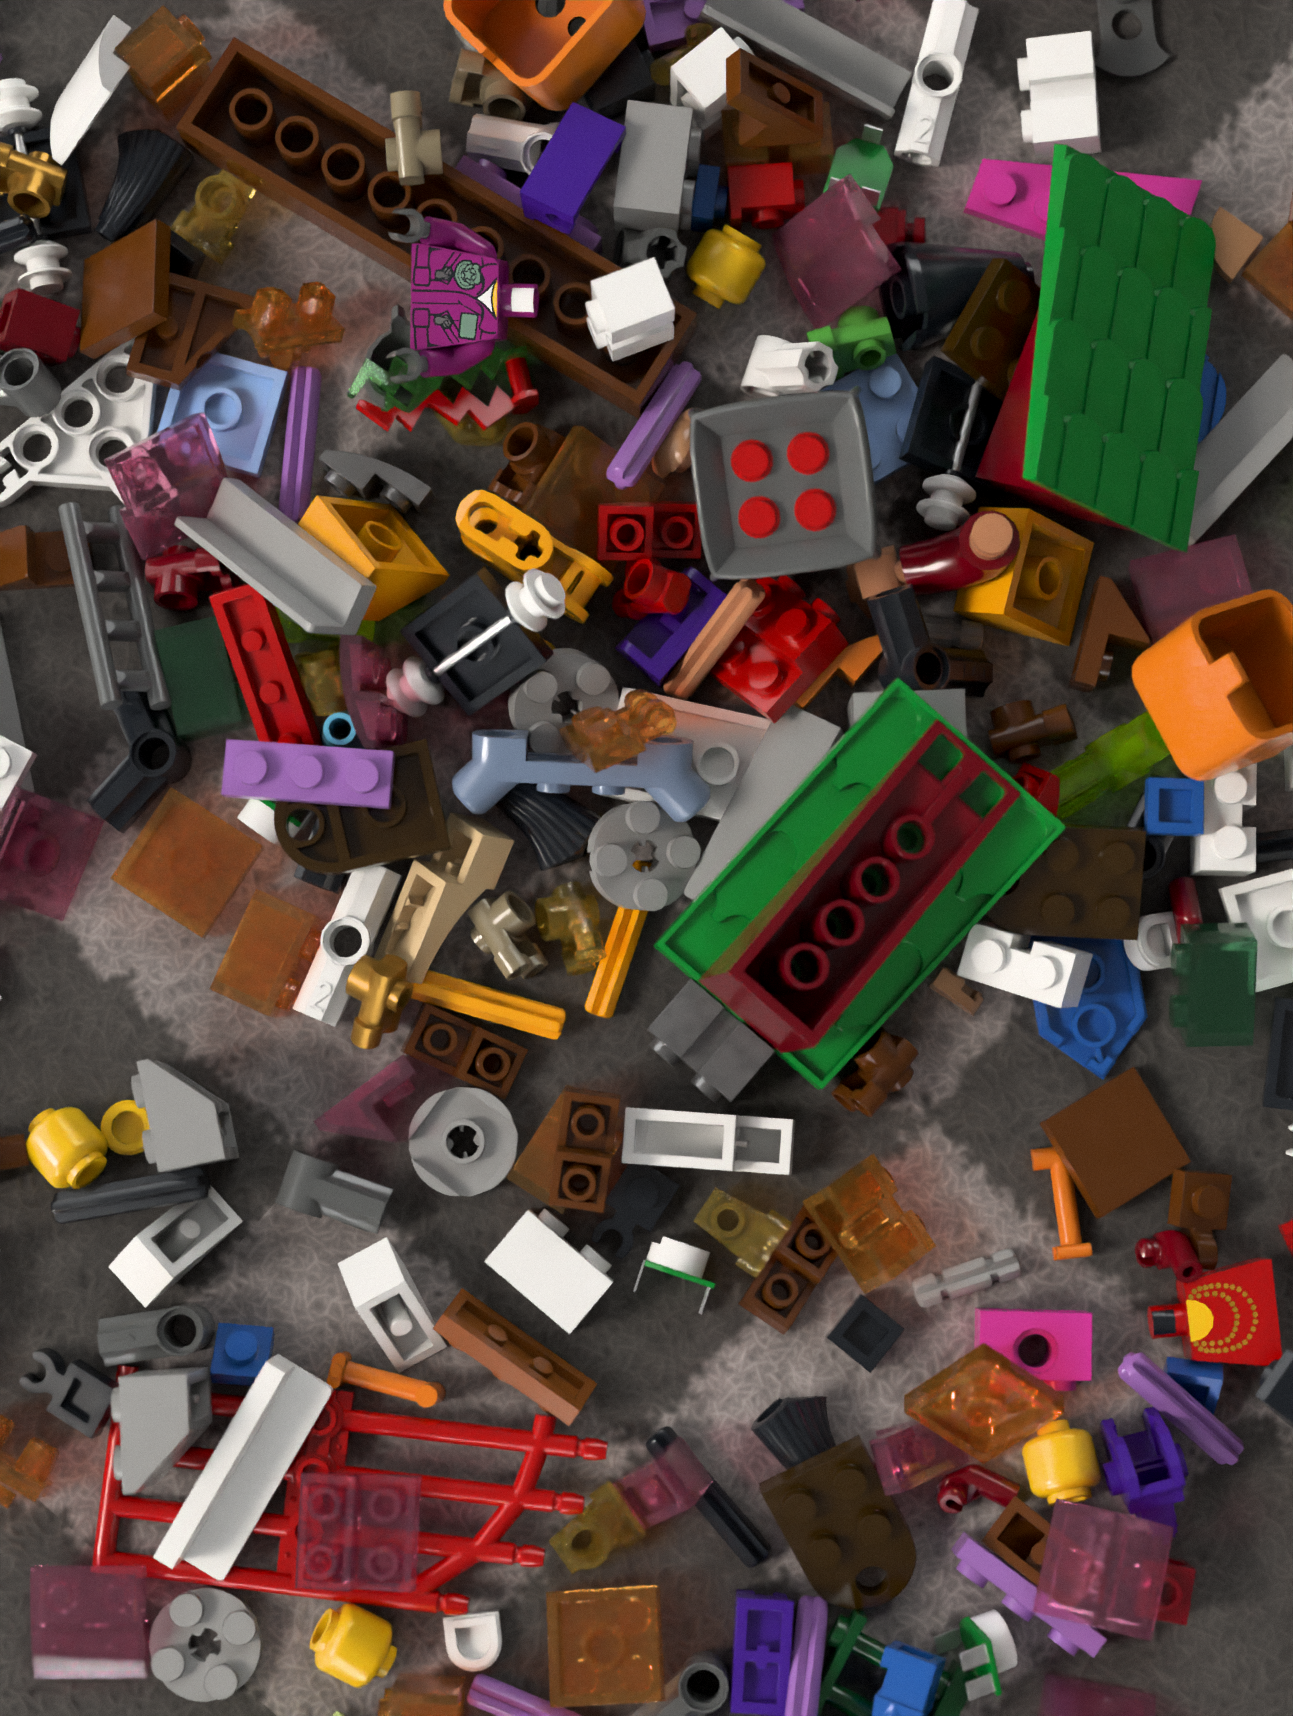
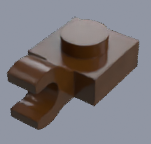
(1198, 1205)

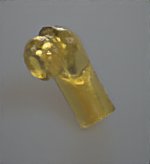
(694, 36)

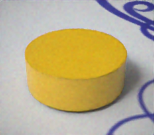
(124, 1126)

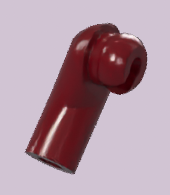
(1185, 903)
(1172, 1251)
(971, 1484)

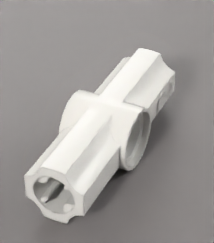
(927, 110)
(362, 908)

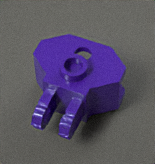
(1145, 1469)

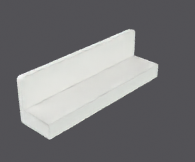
(245, 1468)

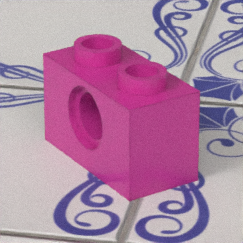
(1064, 1332)

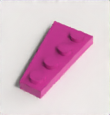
(1019, 194)

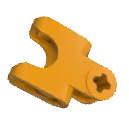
(521, 533)

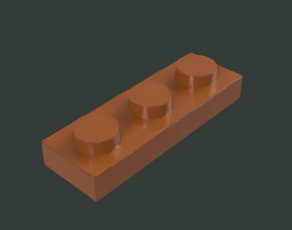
(515, 1357)

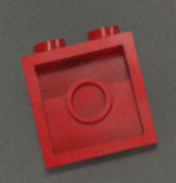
(780, 649)

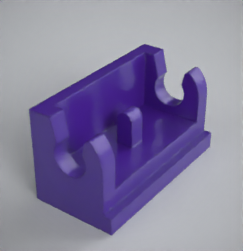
(570, 167)
(664, 638)
(761, 1653)

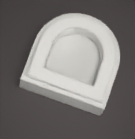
(1154, 942)
(473, 1639)

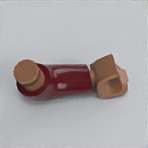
(939, 564)

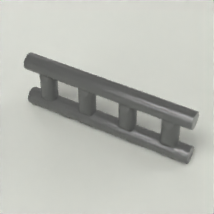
(100, 630)

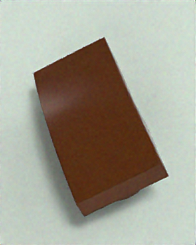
(464, 1050)
(584, 1149)
(790, 1274)

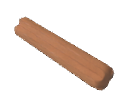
(714, 639)

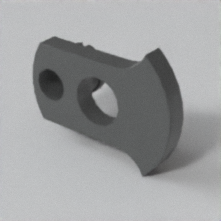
(1128, 57)

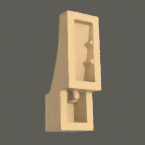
(442, 891)

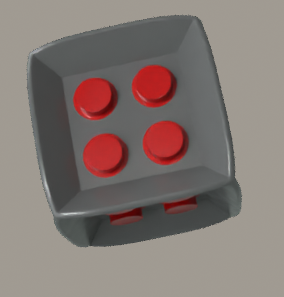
(784, 484)

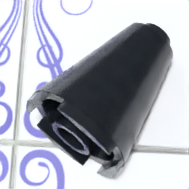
(934, 288)

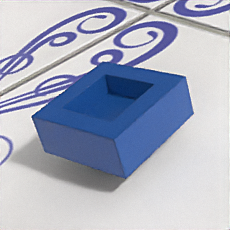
(709, 198)
(1174, 807)
(240, 1353)
(1198, 1378)

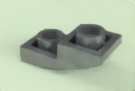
(362, 474)

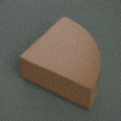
(1233, 243)
(955, 990)

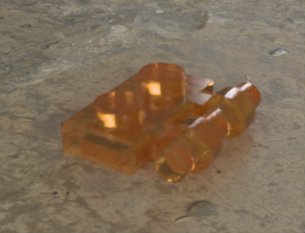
(609, 737)

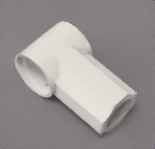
(507, 141)
(788, 367)

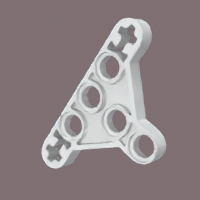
(74, 450)

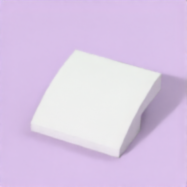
(88, 91)

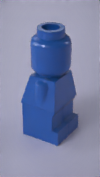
(909, 1681)

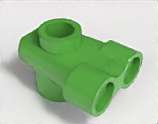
(859, 341)

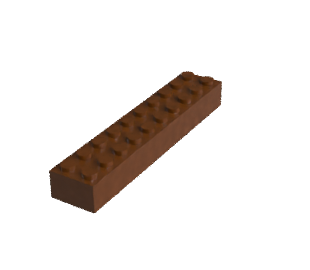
(334, 173)

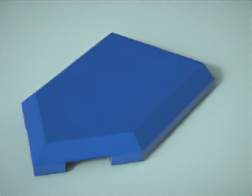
(1108, 1009)

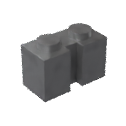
(709, 1042)

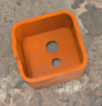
(540, 51)
(1223, 685)

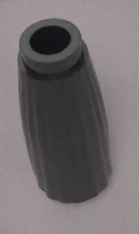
(145, 177)
(551, 822)
(795, 1429)

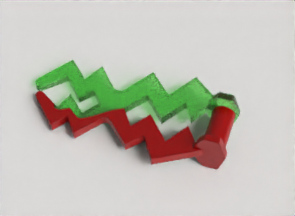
(427, 395)

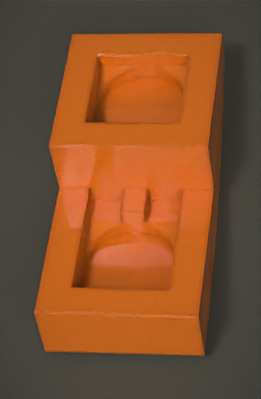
(848, 665)

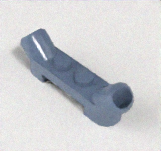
(503, 761)

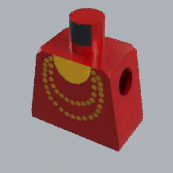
(1224, 1315)

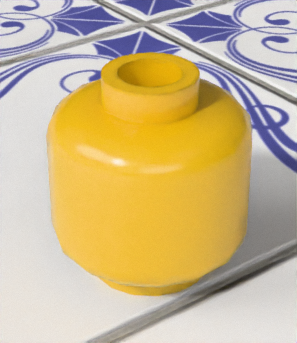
(725, 266)
(66, 1147)
(1061, 1463)
(353, 1645)

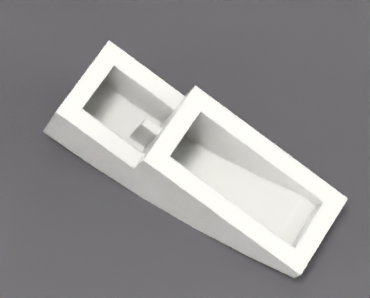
(708, 1141)

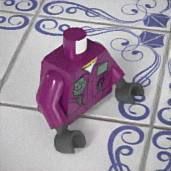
(456, 298)

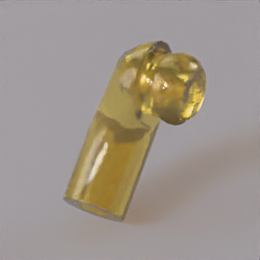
(469, 432)

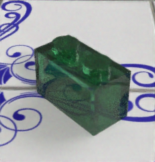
(200, 680)
(1215, 984)

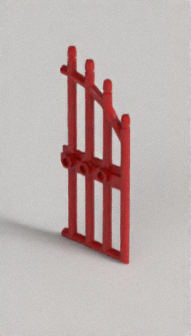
(327, 1452)

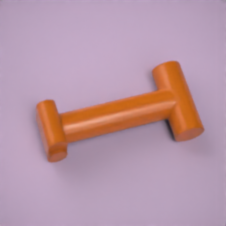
(1065, 1205)
(345, 1371)

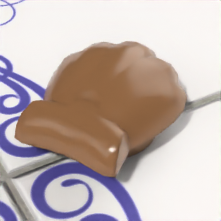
(675, 449)

